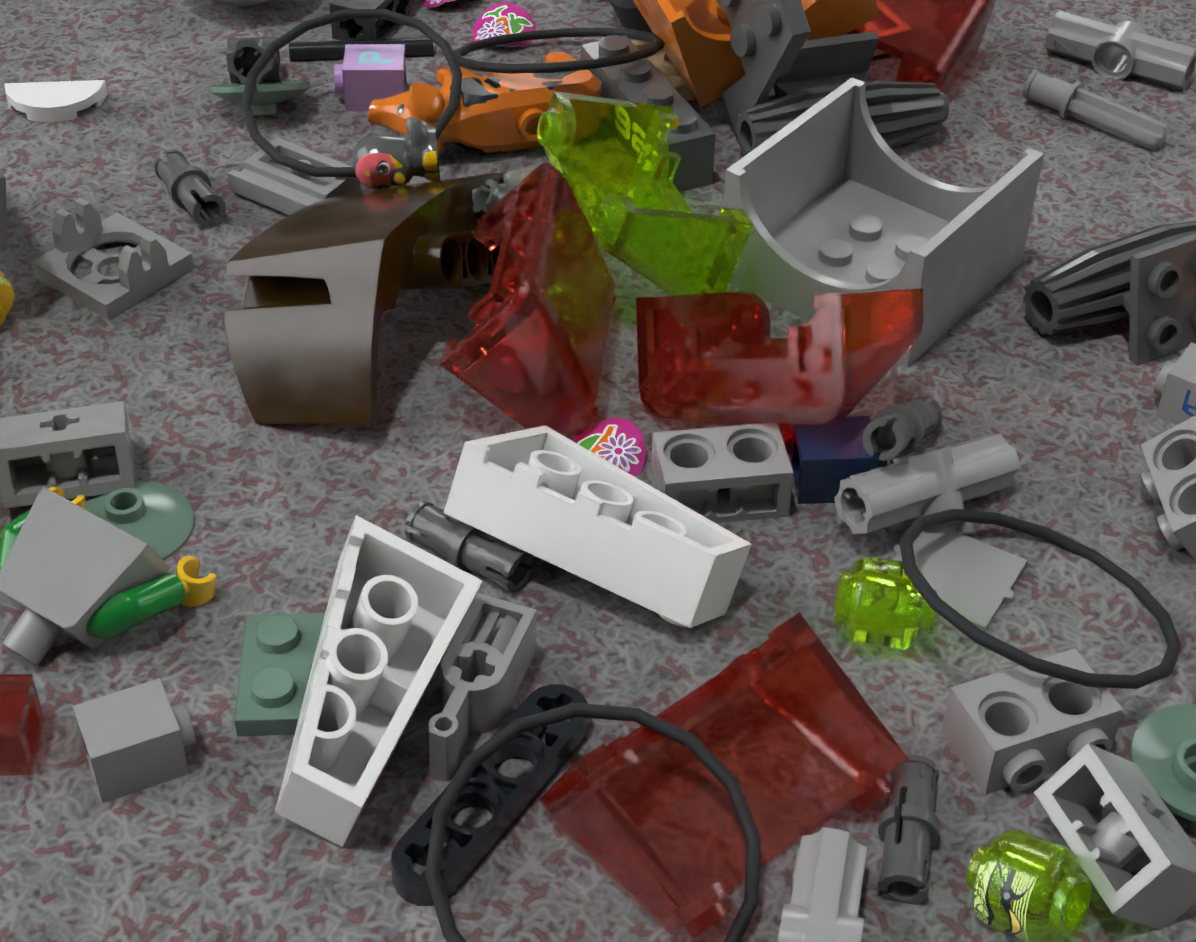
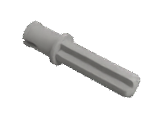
(1094, 109)

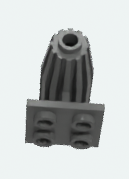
(898, 109)
(1132, 277)

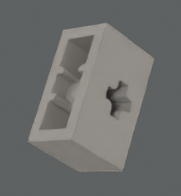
(71, 449)
(1122, 836)

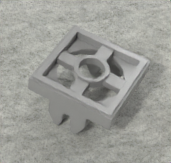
(140, 268)

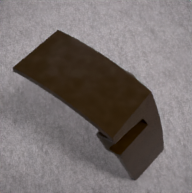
(326, 279)

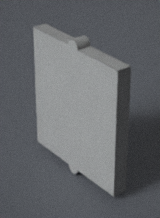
(966, 572)

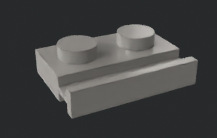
(285, 187)

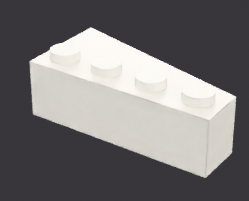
(597, 523)
(374, 658)

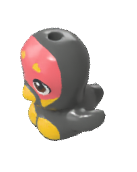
(393, 160)

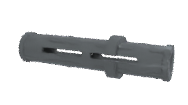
(900, 427)

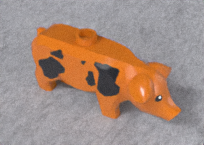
(493, 110)

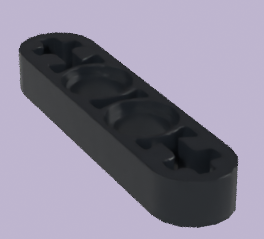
(500, 795)

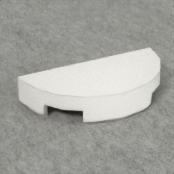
(55, 99)

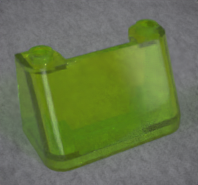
(625, 187)

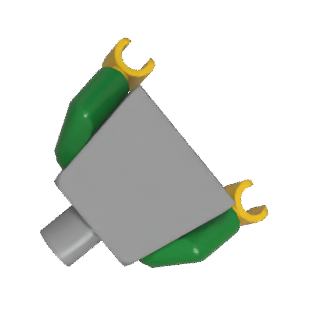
(85, 577)

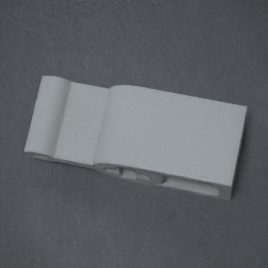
(480, 677)

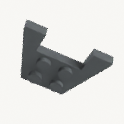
(768, 41)

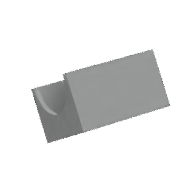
(854, 217)

